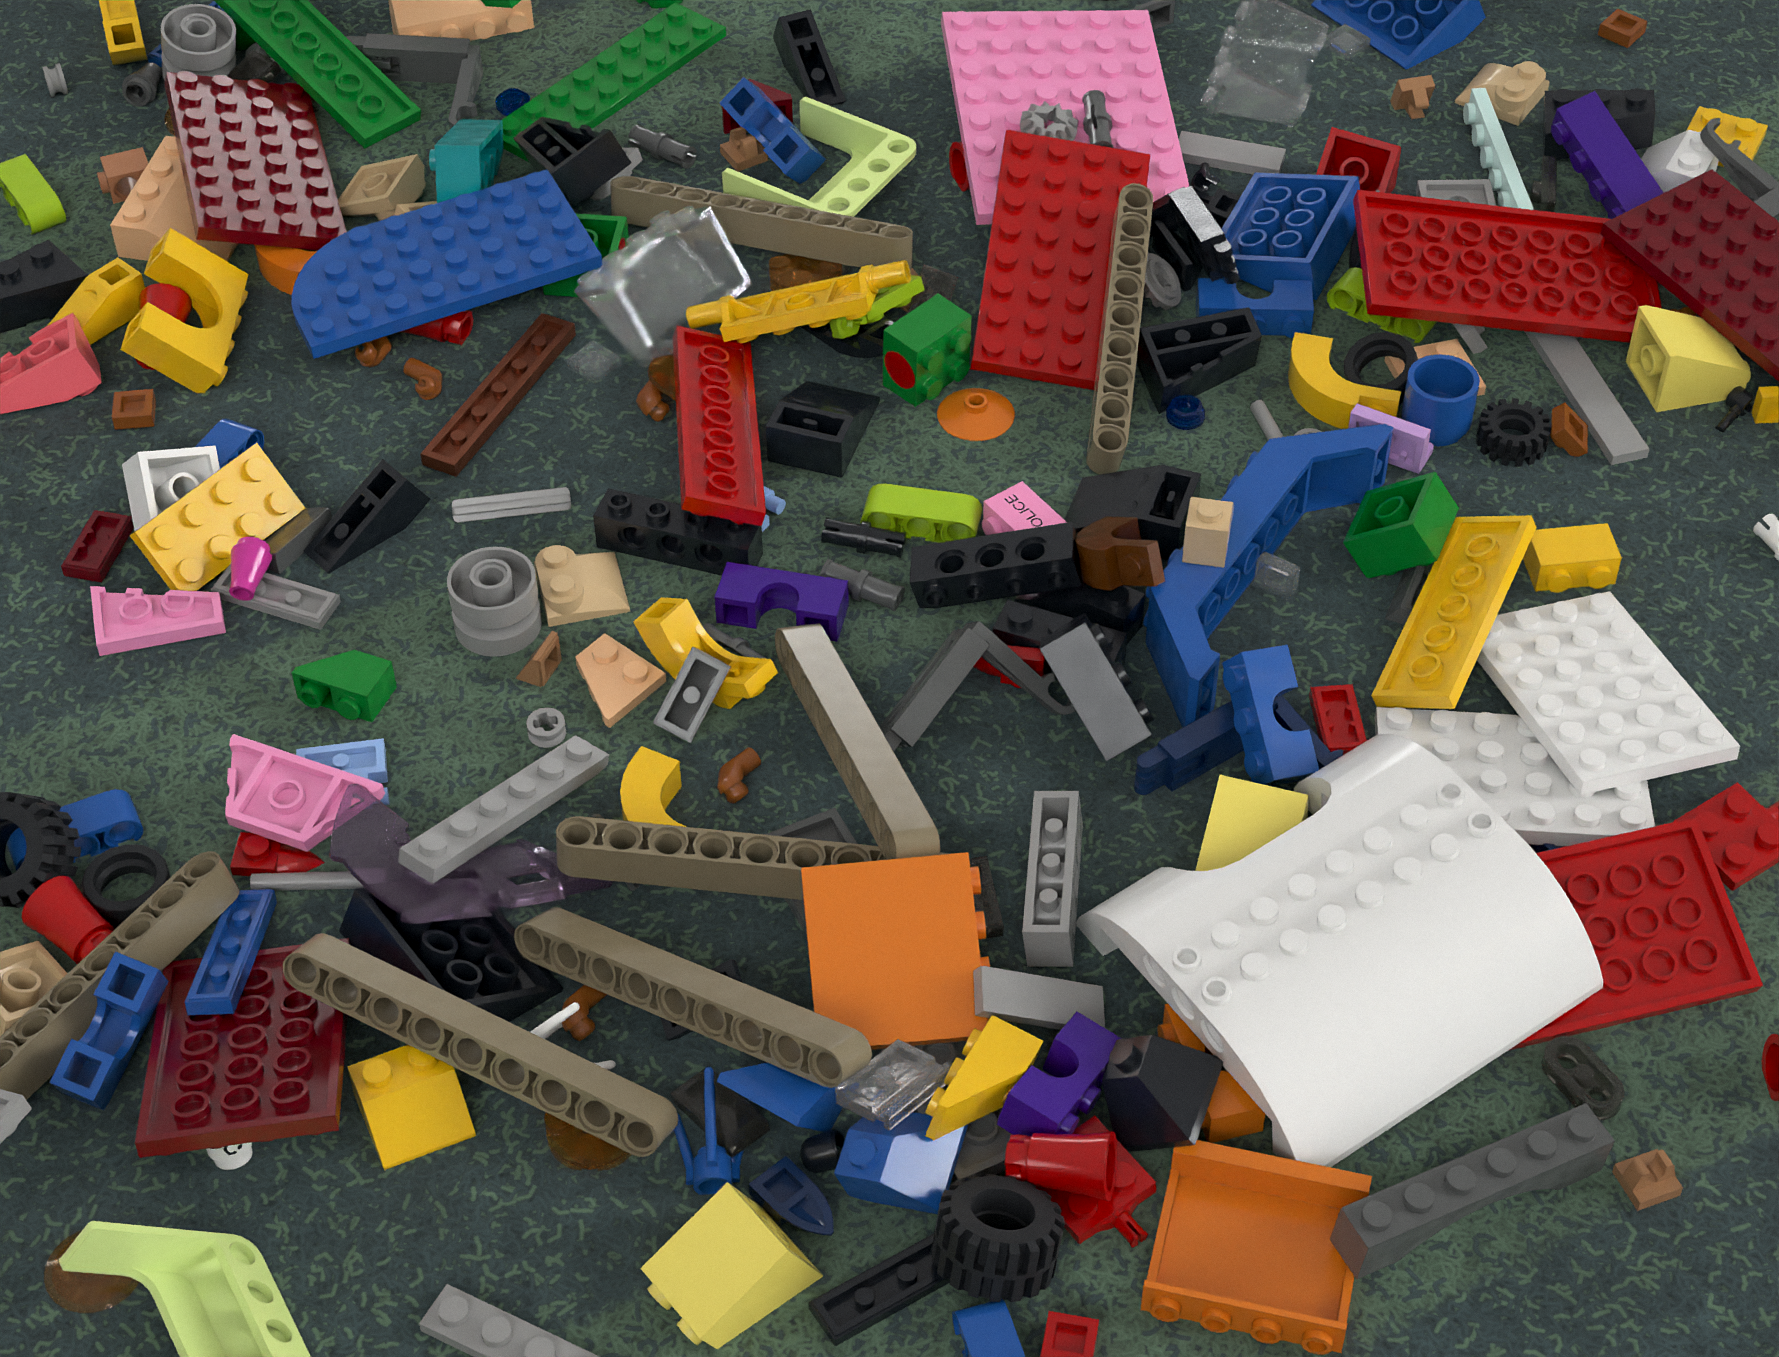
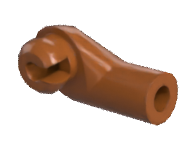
(373, 352)
(428, 378)
(650, 402)
(733, 772)
(579, 1023)

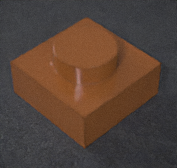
(1622, 28)
(134, 409)
(1569, 430)

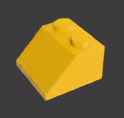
(410, 1104)

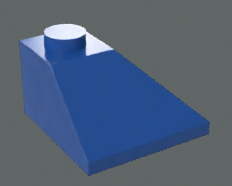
(785, 1095)
(899, 1164)

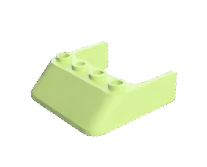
(875, 153)
(205, 1284)

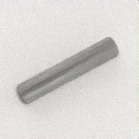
(511, 504)

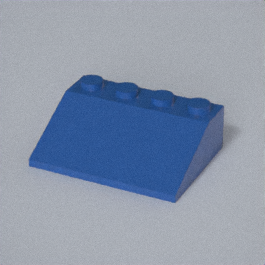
(1407, 28)
(1291, 227)

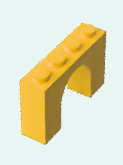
(217, 293)

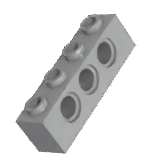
(1052, 879)

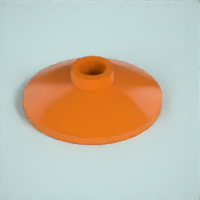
(975, 414)

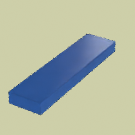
(231, 954)

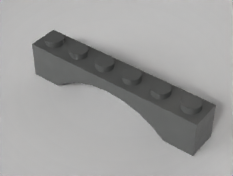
(1403, 1216)

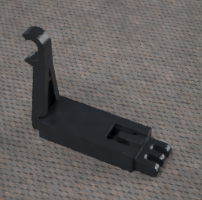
(1200, 231)

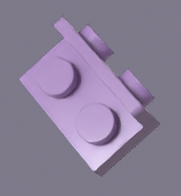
(1409, 442)

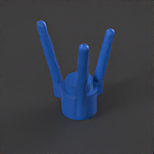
(712, 1165)

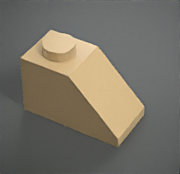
(1207, 532)

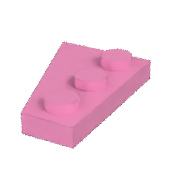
(143, 620)

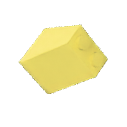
(1682, 360)
(1247, 818)
(727, 1269)

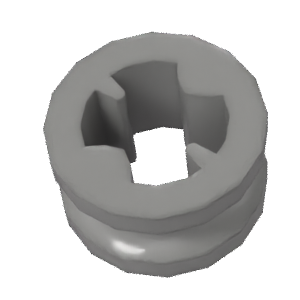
(55, 80)
(538, 735)

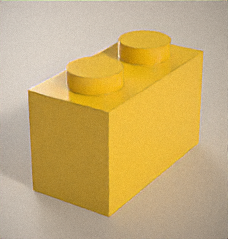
(1572, 558)

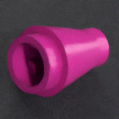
(248, 565)

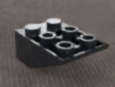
(819, 427)
(1152, 494)

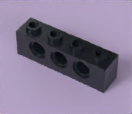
(673, 535)
(995, 566)

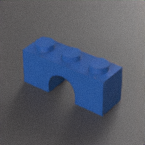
(770, 126)
(1281, 313)
(1271, 752)
(124, 1008)

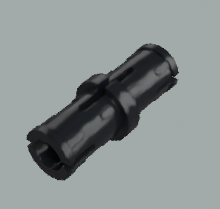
(863, 537)

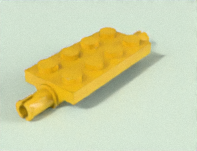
(799, 305)

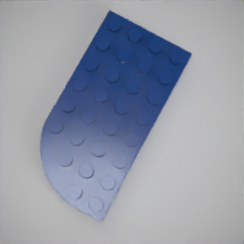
(439, 262)

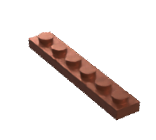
(498, 395)

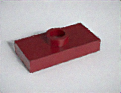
(97, 546)

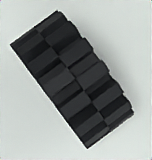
(1515, 417)

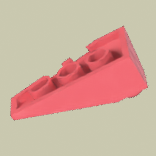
(49, 370)

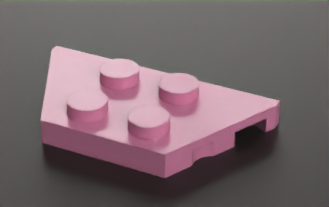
(286, 794)

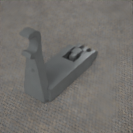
(428, 61)
(1746, 174)
(948, 670)

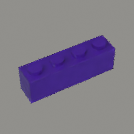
(1603, 155)

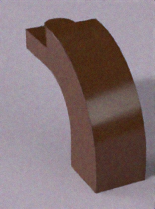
(1116, 556)

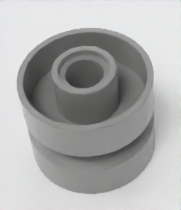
(198, 41)
(494, 601)

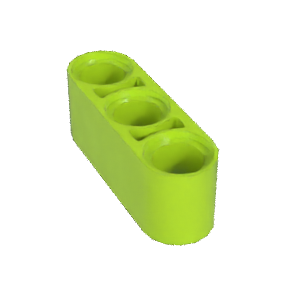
(30, 194)
(1350, 297)
(923, 512)

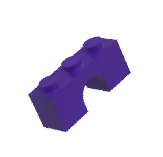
(752, 590)
(1052, 1103)

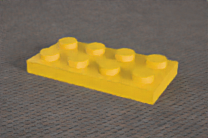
(196, 533)

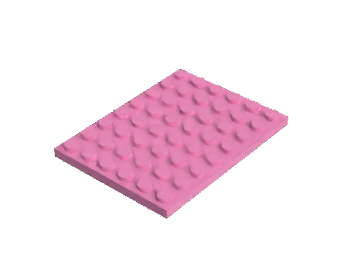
(1029, 57)

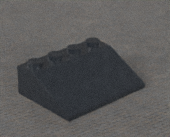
(461, 956)

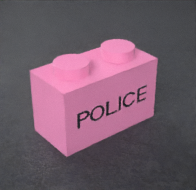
(1017, 510)

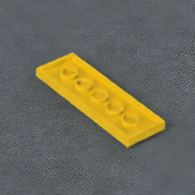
(1454, 612)

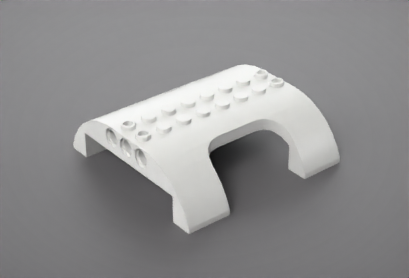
(1360, 949)

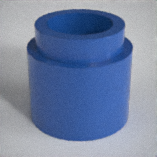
(1441, 397)

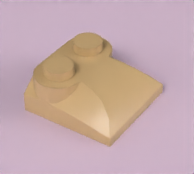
(1510, 89)
(382, 186)
(579, 585)
(25, 978)

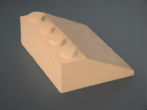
(458, 18)
(156, 205)

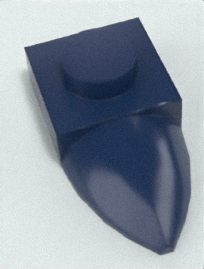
(792, 1198)

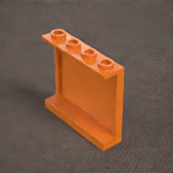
(896, 947)
(1252, 1246)

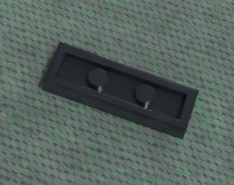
(878, 1292)

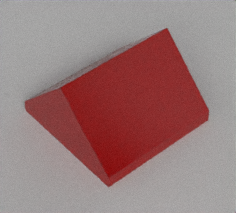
(1361, 156)

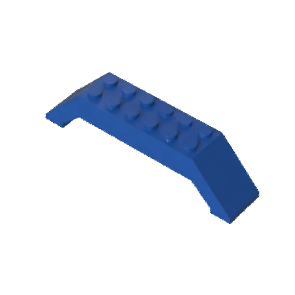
(1268, 500)

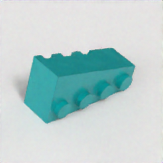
(467, 157)

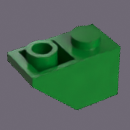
(348, 683)

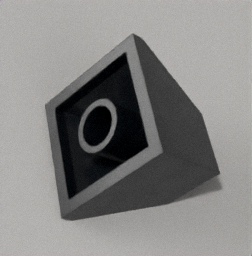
(1158, 1092)

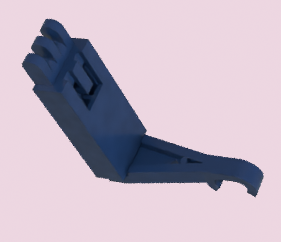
(1208, 744)

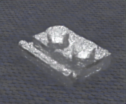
(892, 1084)

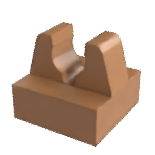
(1413, 95)
(743, 150)
(1648, 1179)

